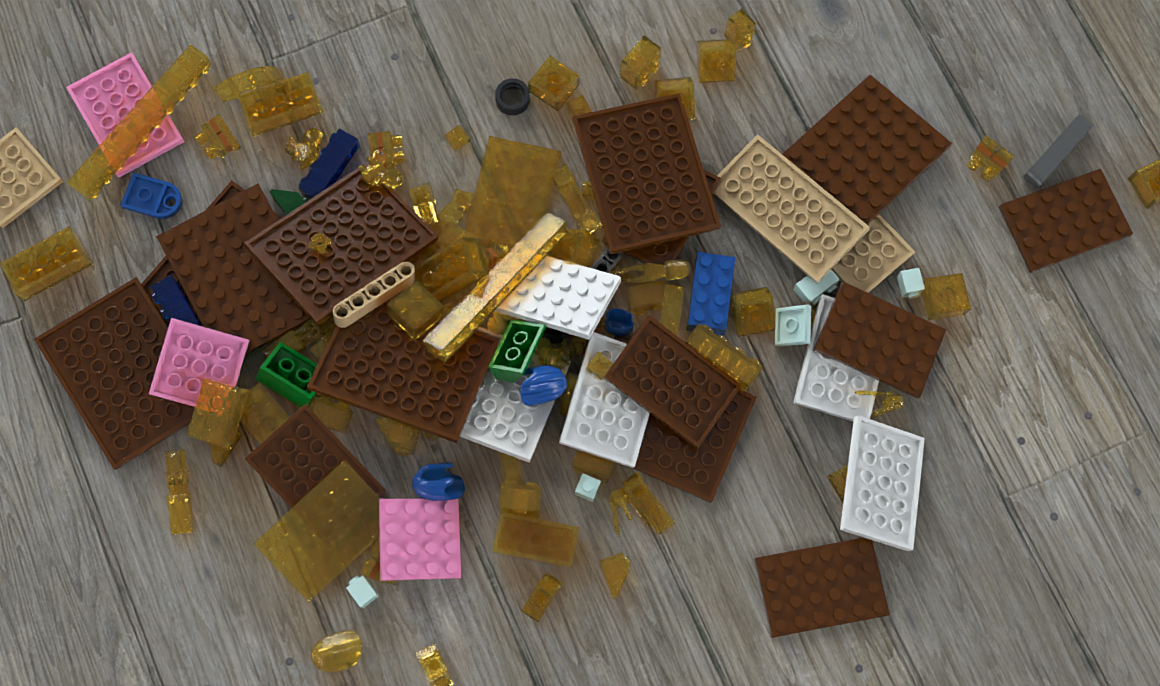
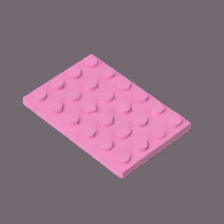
(109, 96)

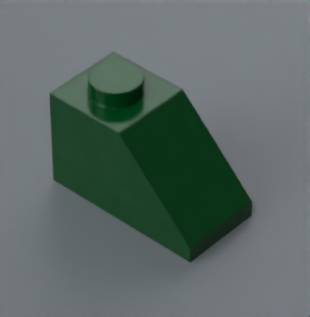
(288, 200)

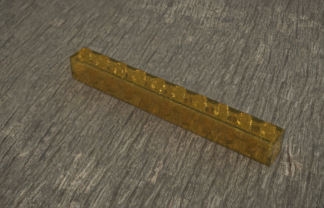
(139, 123)
(495, 287)

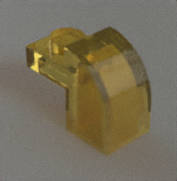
(434, 666)

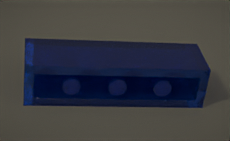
(330, 164)
(173, 301)

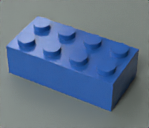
(711, 292)

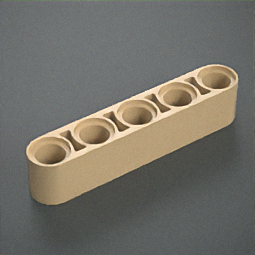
(371, 302)

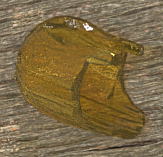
(337, 651)

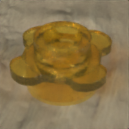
(319, 238)

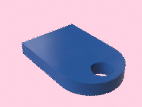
(150, 197)

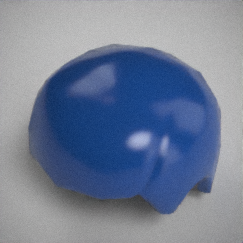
(619, 322)

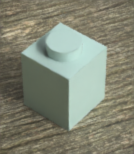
(910, 283)
(587, 487)
(362, 591)

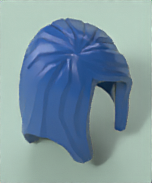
(543, 385)
(437, 484)

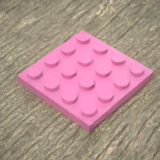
(192, 355)
(419, 539)

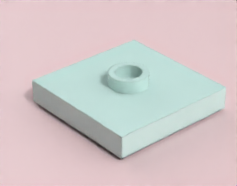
(793, 325)

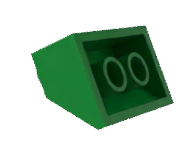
(515, 350)
(288, 374)

